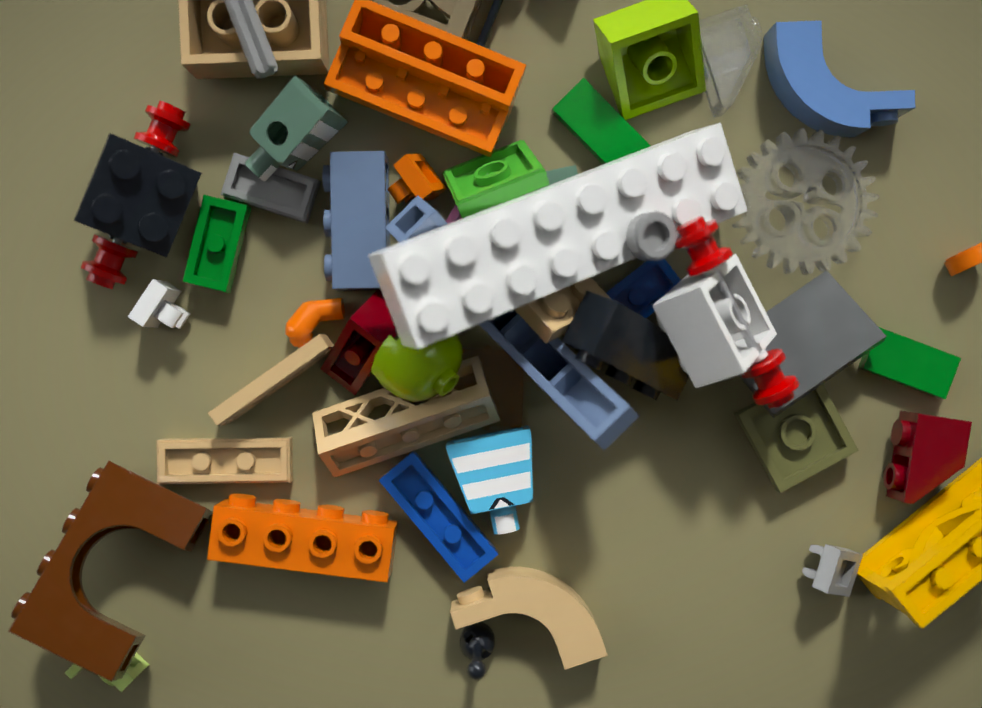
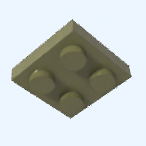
(797, 440)

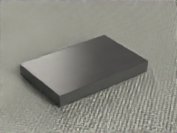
(819, 335)

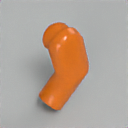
(307, 317)

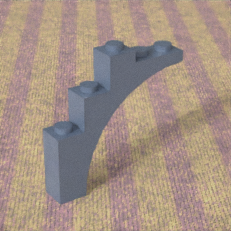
(549, 365)

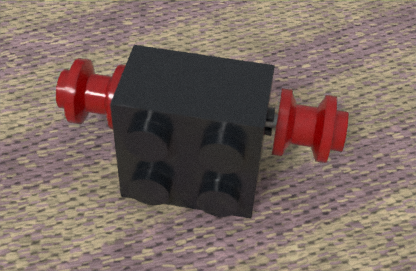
(137, 195)

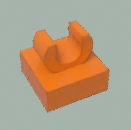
(416, 180)

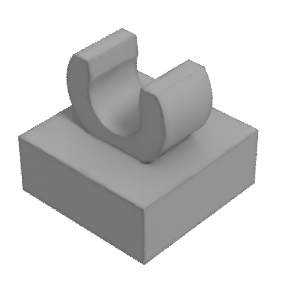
(836, 569)

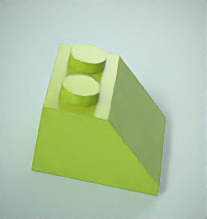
(651, 54)

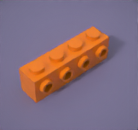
(303, 539)

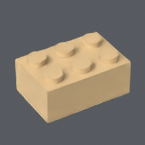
(293, 29)

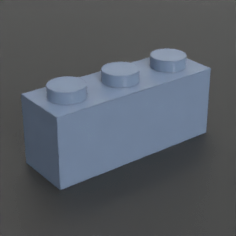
(356, 217)

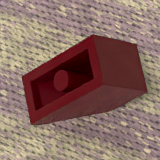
(359, 342)

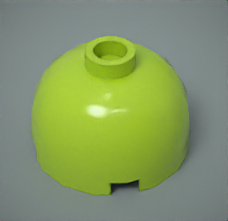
(418, 372)

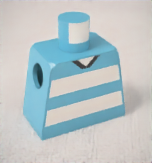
(495, 474)

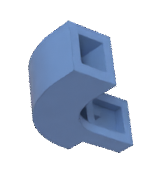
(814, 95)

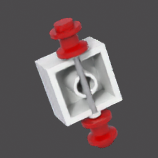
(720, 320)

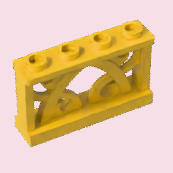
(932, 553)

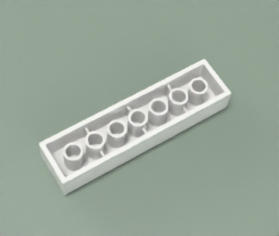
(550, 236)

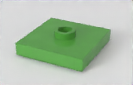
(495, 179)

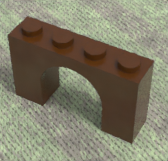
(57, 609)

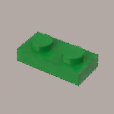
(217, 243)

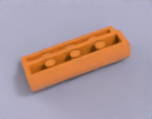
(424, 76)

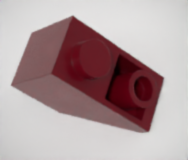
(924, 454)

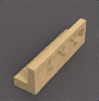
(404, 426)

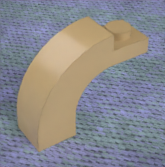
(540, 597)

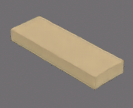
(272, 380)
(225, 460)

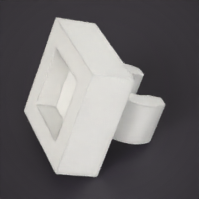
(158, 306)

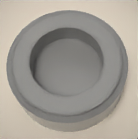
(651, 236)

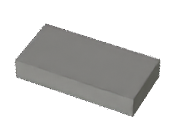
(282, 193)

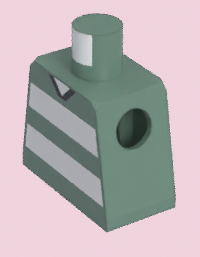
(301, 116)

